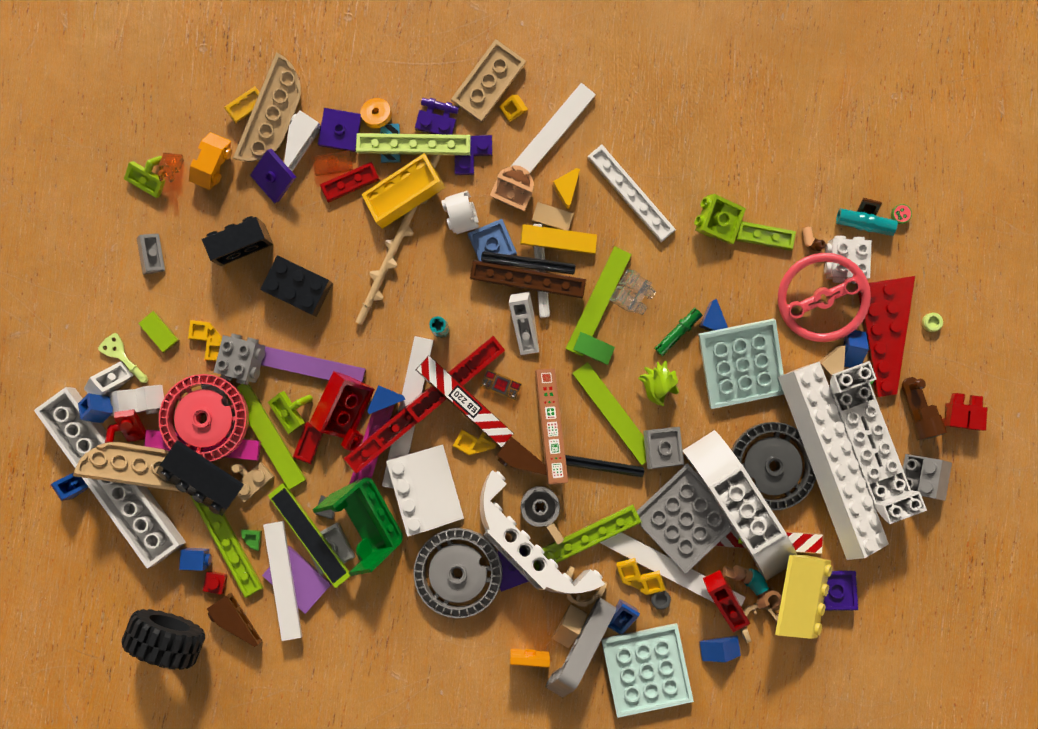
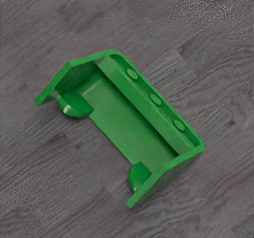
(371, 519)

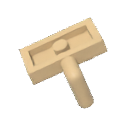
(252, 480)

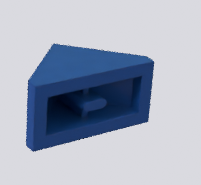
(713, 317)
(855, 348)
(384, 398)
(69, 487)
(623, 617)
(720, 649)

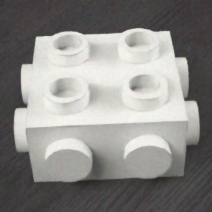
(855, 249)

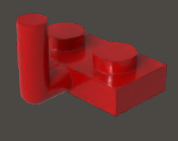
(128, 424)

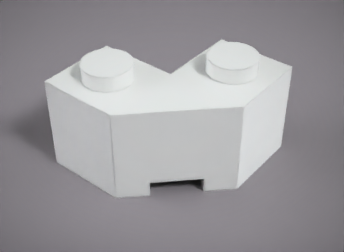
(142, 399)

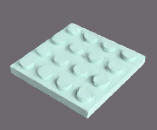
(742, 363)
(647, 670)

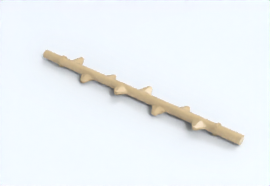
(389, 262)

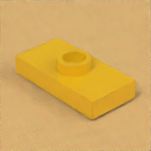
(243, 105)

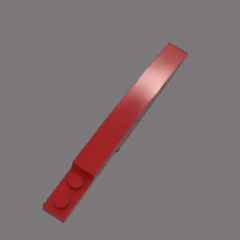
(420, 407)

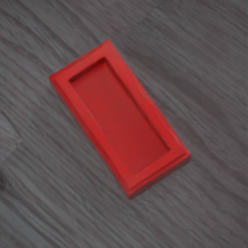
(308, 444)

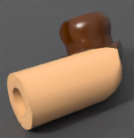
(810, 241)

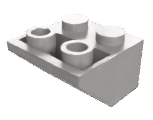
(927, 475)

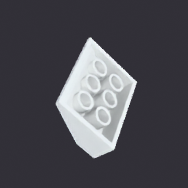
(425, 490)

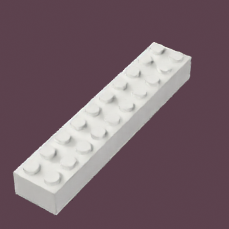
(833, 461)
(128, 505)

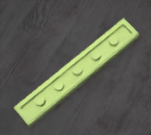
(413, 144)

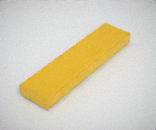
(558, 239)

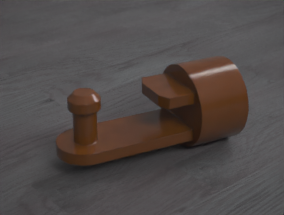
(926, 419)

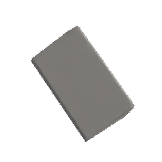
(150, 253)

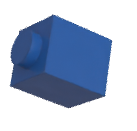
(95, 408)
(194, 559)

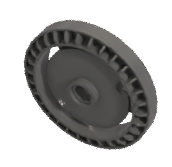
(787, 461)

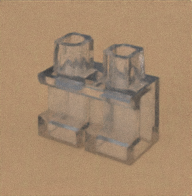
(632, 291)

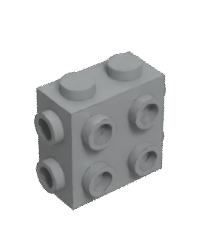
(239, 359)

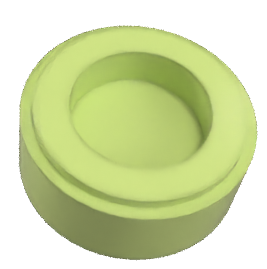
(932, 322)

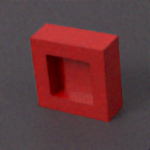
(214, 582)

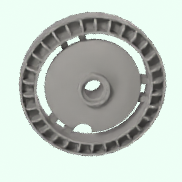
(447, 584)

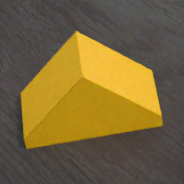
(565, 186)

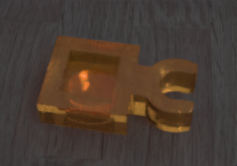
(170, 164)

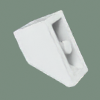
(108, 380)

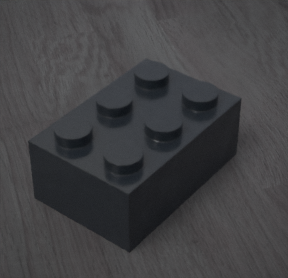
(237, 241)
(296, 286)

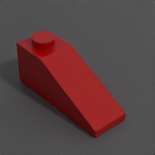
(726, 600)

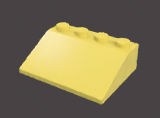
(803, 597)

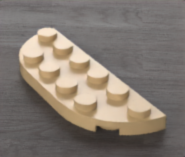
(271, 112)
(124, 464)

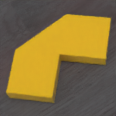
(206, 332)
(471, 445)
(646, 583)

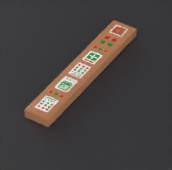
(551, 426)

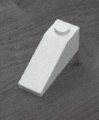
(300, 136)
(524, 322)

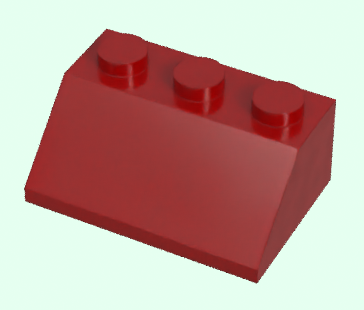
(341, 405)

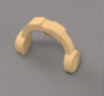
(599, 592)
(744, 630)

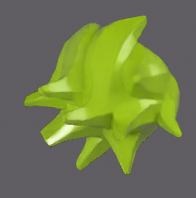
(659, 382)

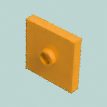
(529, 658)

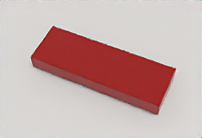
(349, 182)

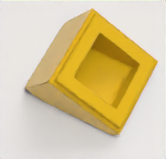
(513, 107)

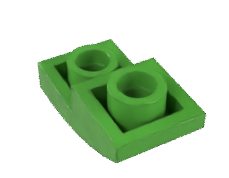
(594, 348)

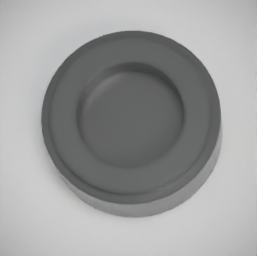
(661, 599)

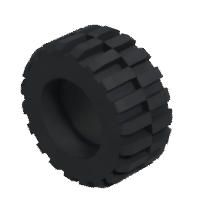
(163, 639)

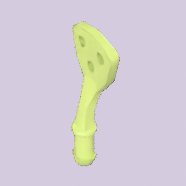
(120, 354)

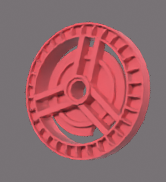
(194, 405)

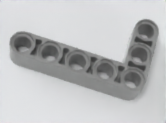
(568, 677)

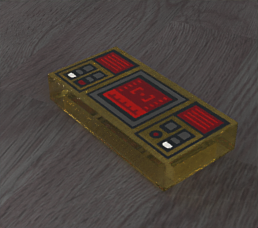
(501, 384)

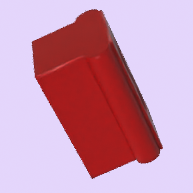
(352, 439)

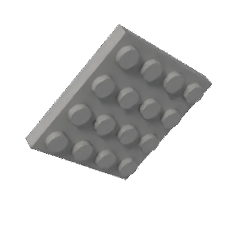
(684, 519)

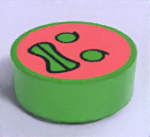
(901, 213)

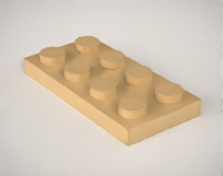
(488, 81)

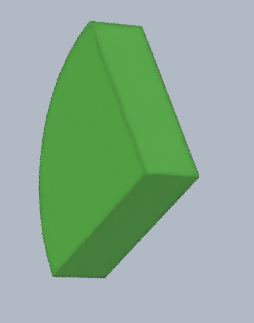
(252, 538)

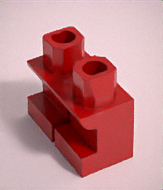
(966, 416)

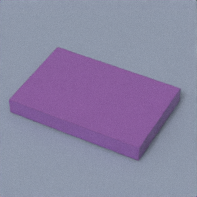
(307, 581)

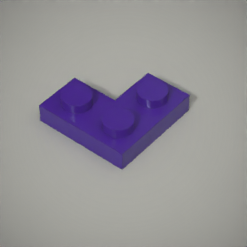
(480, 146)

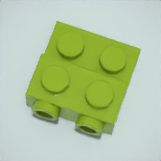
(719, 218)

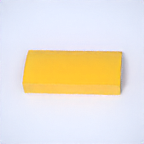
(403, 191)

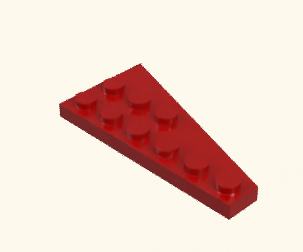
(887, 330)

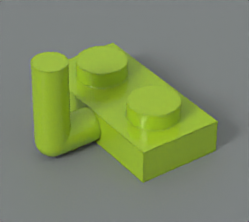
(144, 177)
(287, 411)

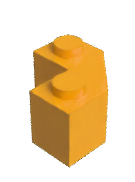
(206, 169)

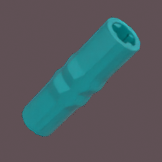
(866, 222)
(439, 327)

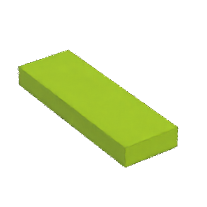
(766, 236)

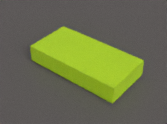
(158, 331)

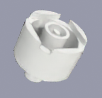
(461, 212)

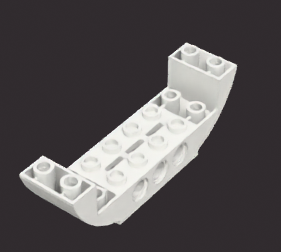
(873, 444)
(741, 503)
(548, 575)

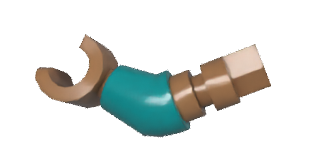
(757, 583)

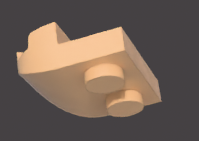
(513, 187)

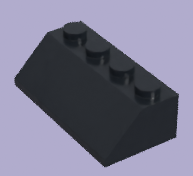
(199, 478)

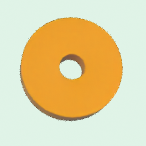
(376, 120)

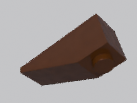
(519, 457)
(231, 617)

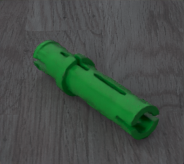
(684, 325)

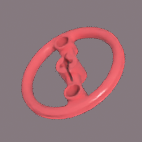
(832, 294)

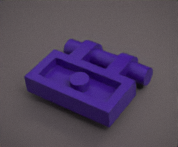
(435, 123)

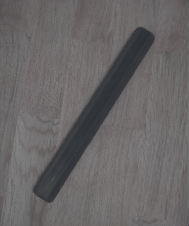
(526, 262)
(604, 466)

